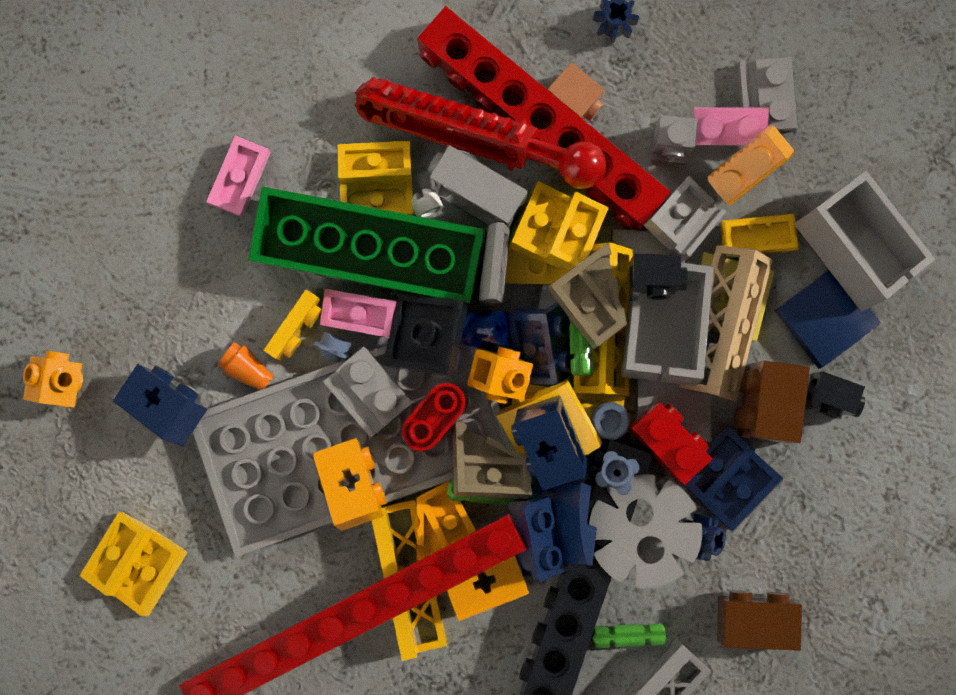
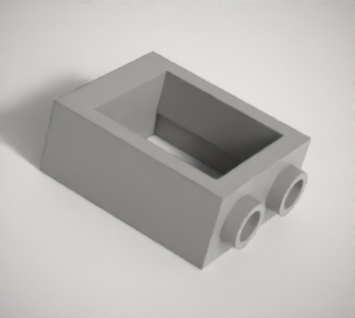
(476, 188)

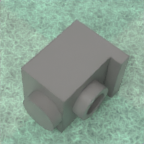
(673, 139)

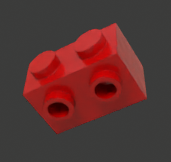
(670, 443)

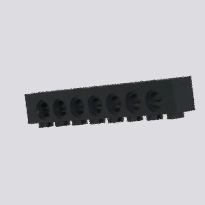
(585, 608)

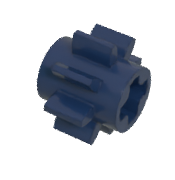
(616, 27)
(712, 536)

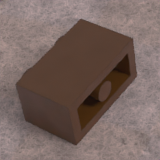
(759, 622)

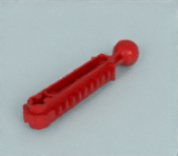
(475, 131)

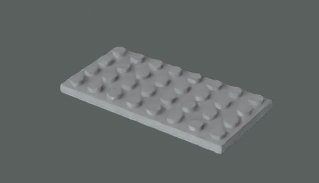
(265, 442)

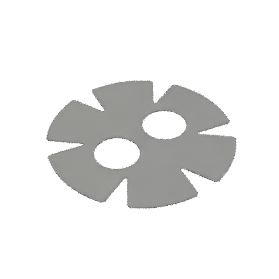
(678, 538)

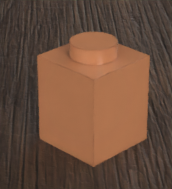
(578, 92)

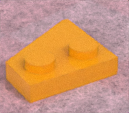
(439, 521)

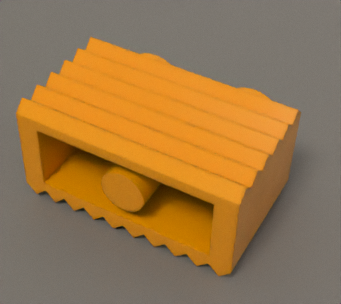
(750, 165)

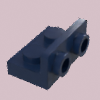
(543, 341)
(538, 529)

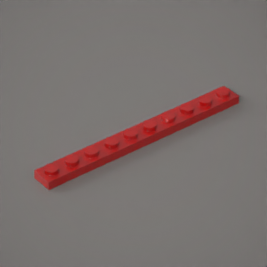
(361, 611)

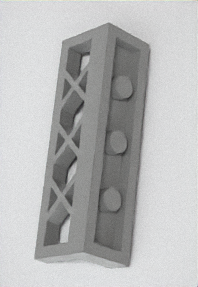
(663, 670)

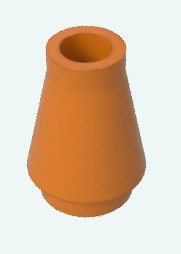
(244, 367)

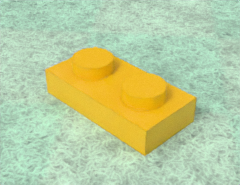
(286, 339)

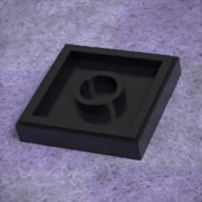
(426, 334)

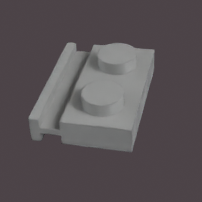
(772, 86)
(684, 218)
(367, 392)

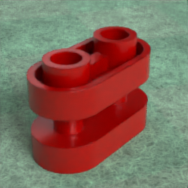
(434, 417)

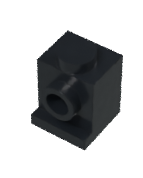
(656, 276)
(834, 396)

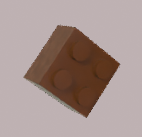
(772, 402)

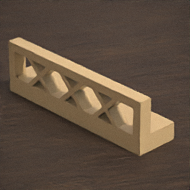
(739, 319)

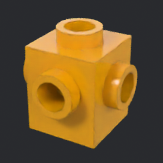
(500, 374)
(52, 379)

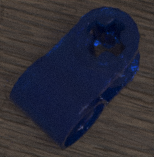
(487, 331)

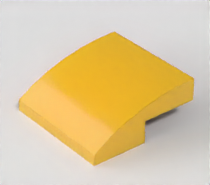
(377, 175)
(557, 227)
(582, 425)
(133, 564)

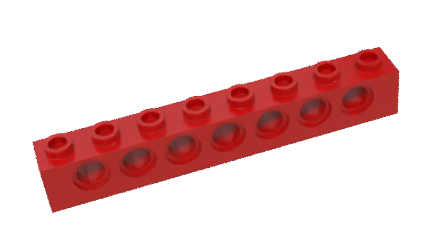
(451, 32)

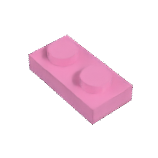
(729, 124)
(238, 176)
(357, 312)

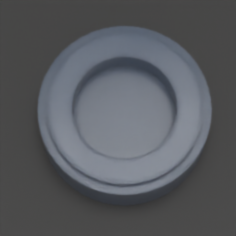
(610, 420)

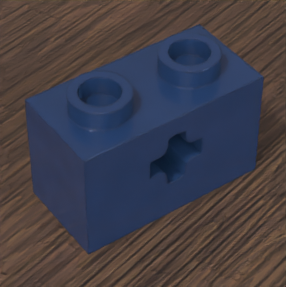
(161, 405)
(549, 423)

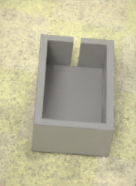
(864, 242)
(670, 333)

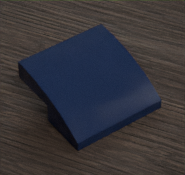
(825, 319)
(733, 480)
(570, 513)

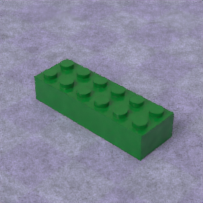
(366, 244)

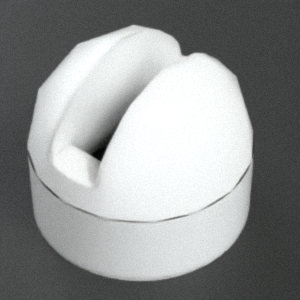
(426, 205)

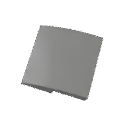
(494, 265)

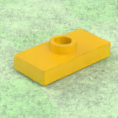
(763, 234)
(527, 270)

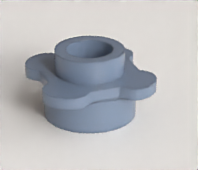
(333, 347)
(614, 462)

